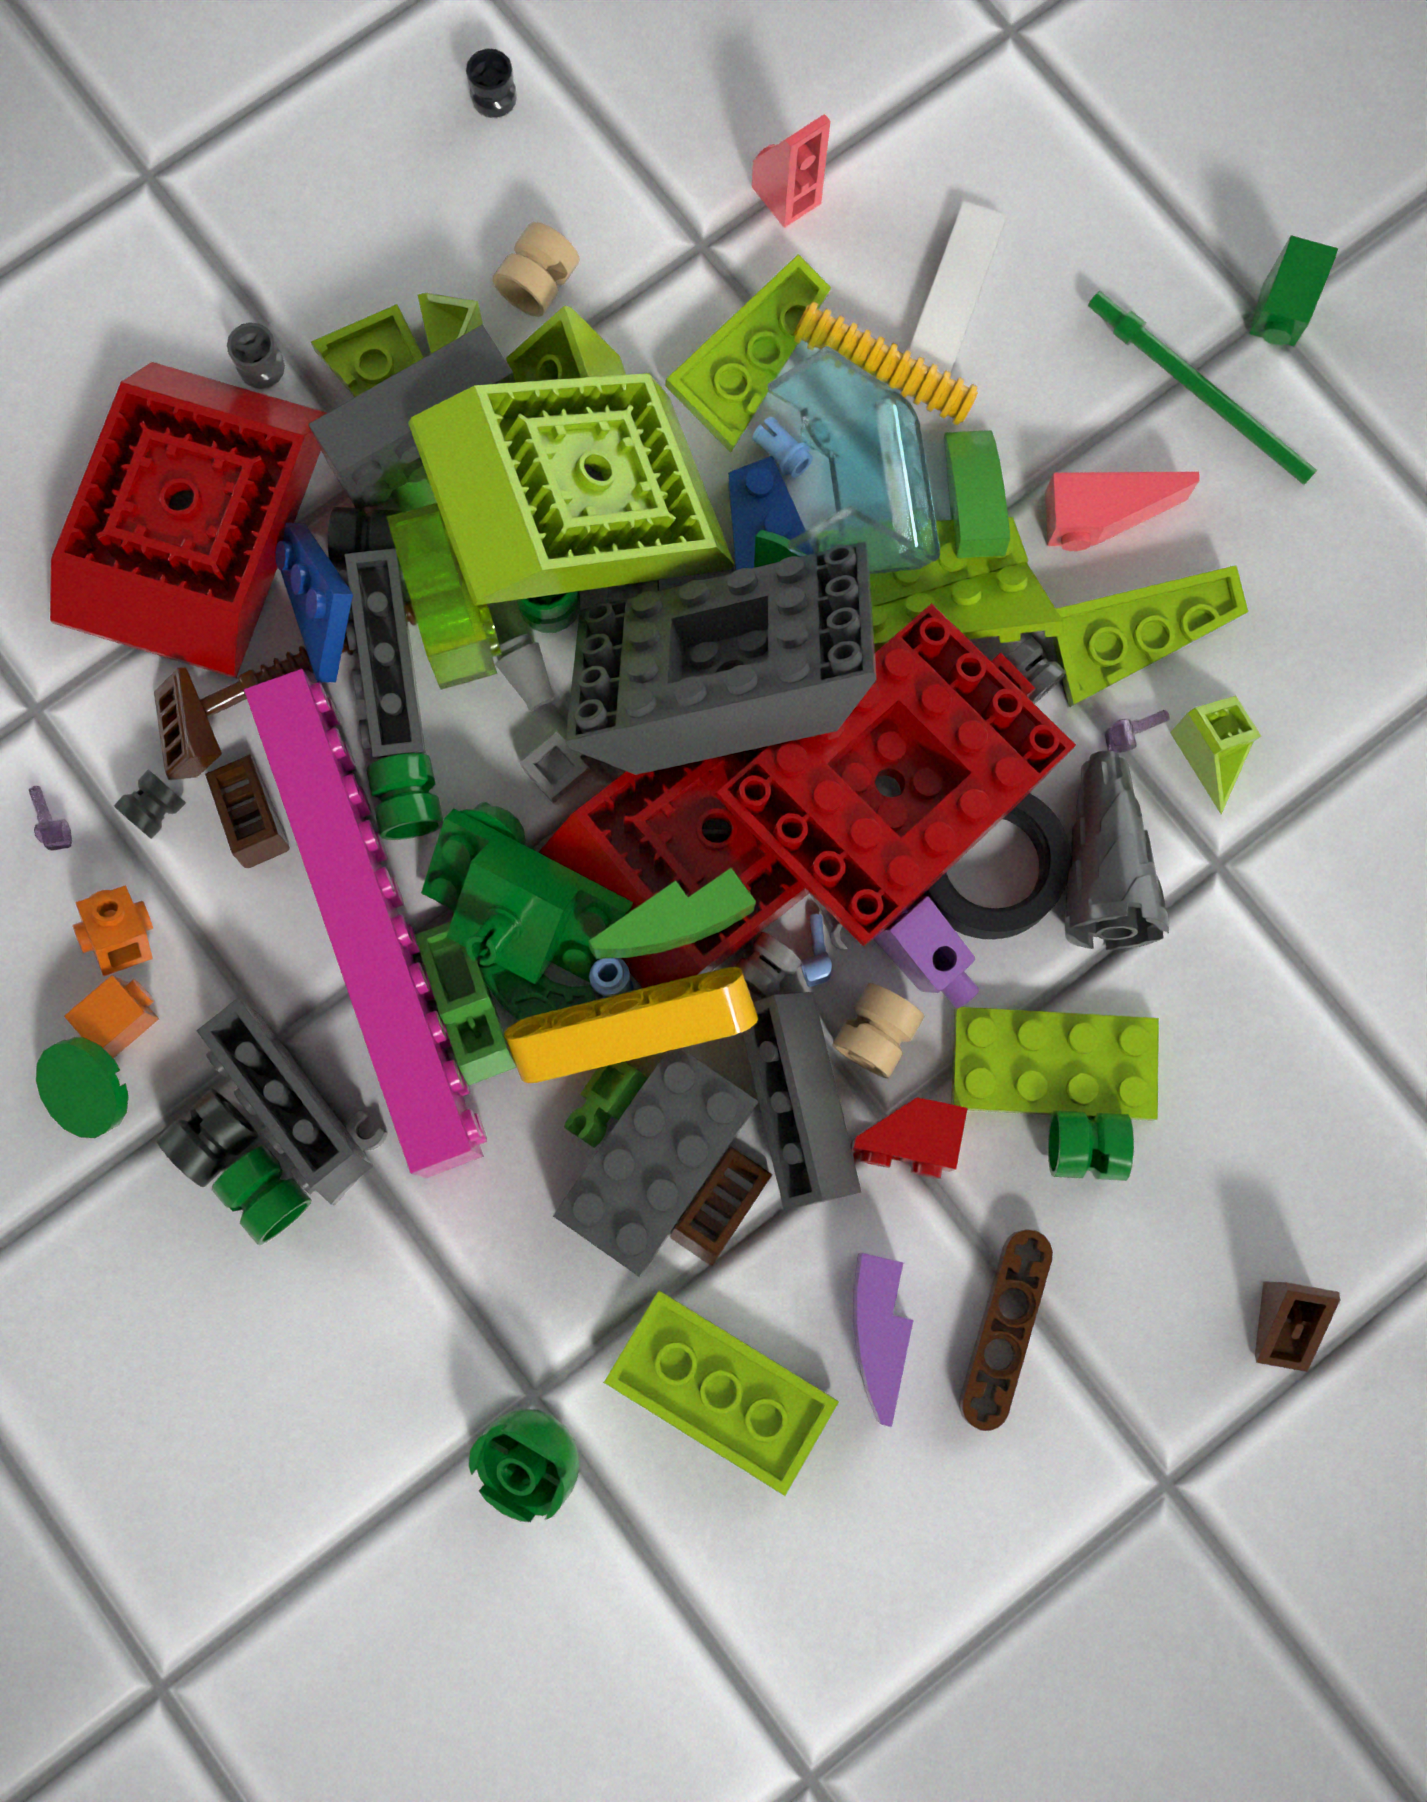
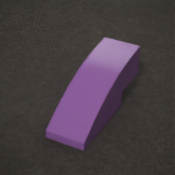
(878, 1334)

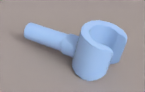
(817, 967)

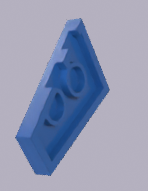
(759, 503)
(317, 598)

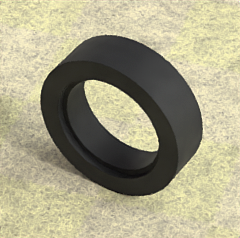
(1054, 863)

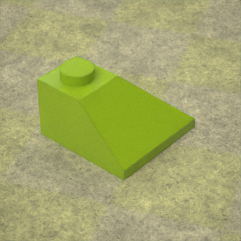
(564, 350)

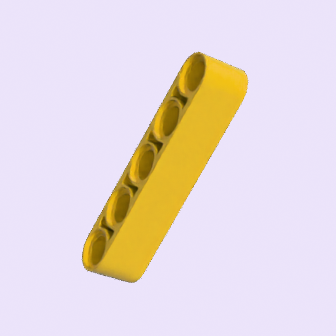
(631, 1025)

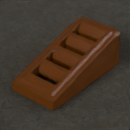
(184, 728)
(260, 839)
(696, 1241)

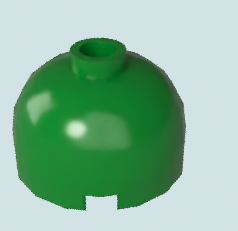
(525, 1464)

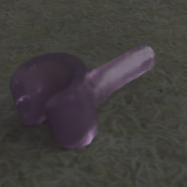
(1122, 733)
(52, 834)

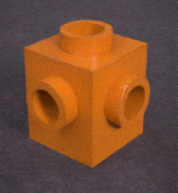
(114, 929)

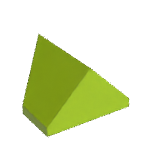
(447, 318)
(1216, 745)

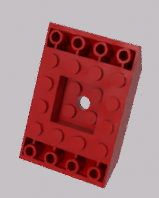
(192, 576)
(950, 737)
(649, 834)

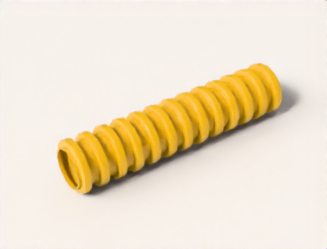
(887, 363)

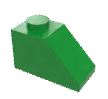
(1292, 291)

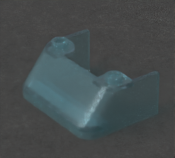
(873, 463)

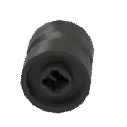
(356, 532)
(207, 1138)

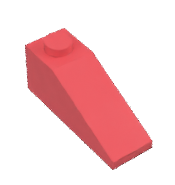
(793, 172)
(1100, 505)

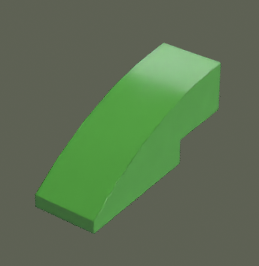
(976, 494)
(674, 919)
(465, 1006)

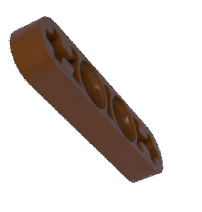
(1014, 1331)

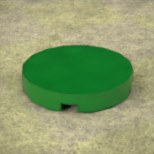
(81, 1087)

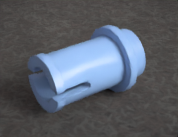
(786, 451)
(610, 977)

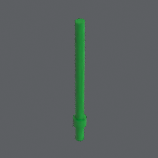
(1131, 329)

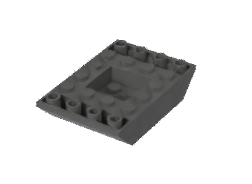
(724, 662)

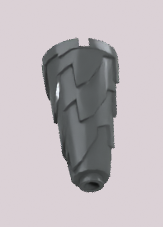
(1112, 869)

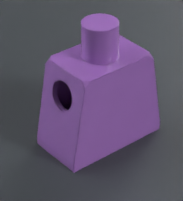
(911, 946)

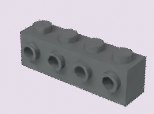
(384, 653)
(284, 1099)
(799, 1102)

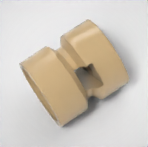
(540, 263)
(878, 1030)

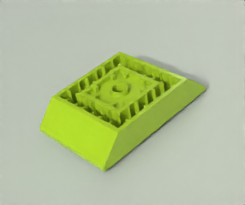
(529, 514)

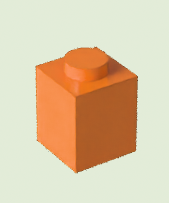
(113, 1014)

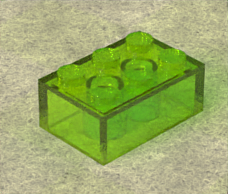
(454, 632)

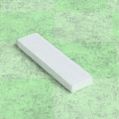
(957, 285)

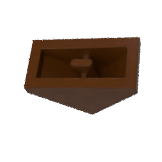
(1293, 1323)

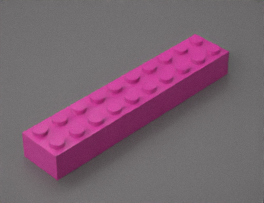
(363, 924)

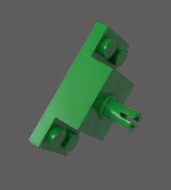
(516, 902)

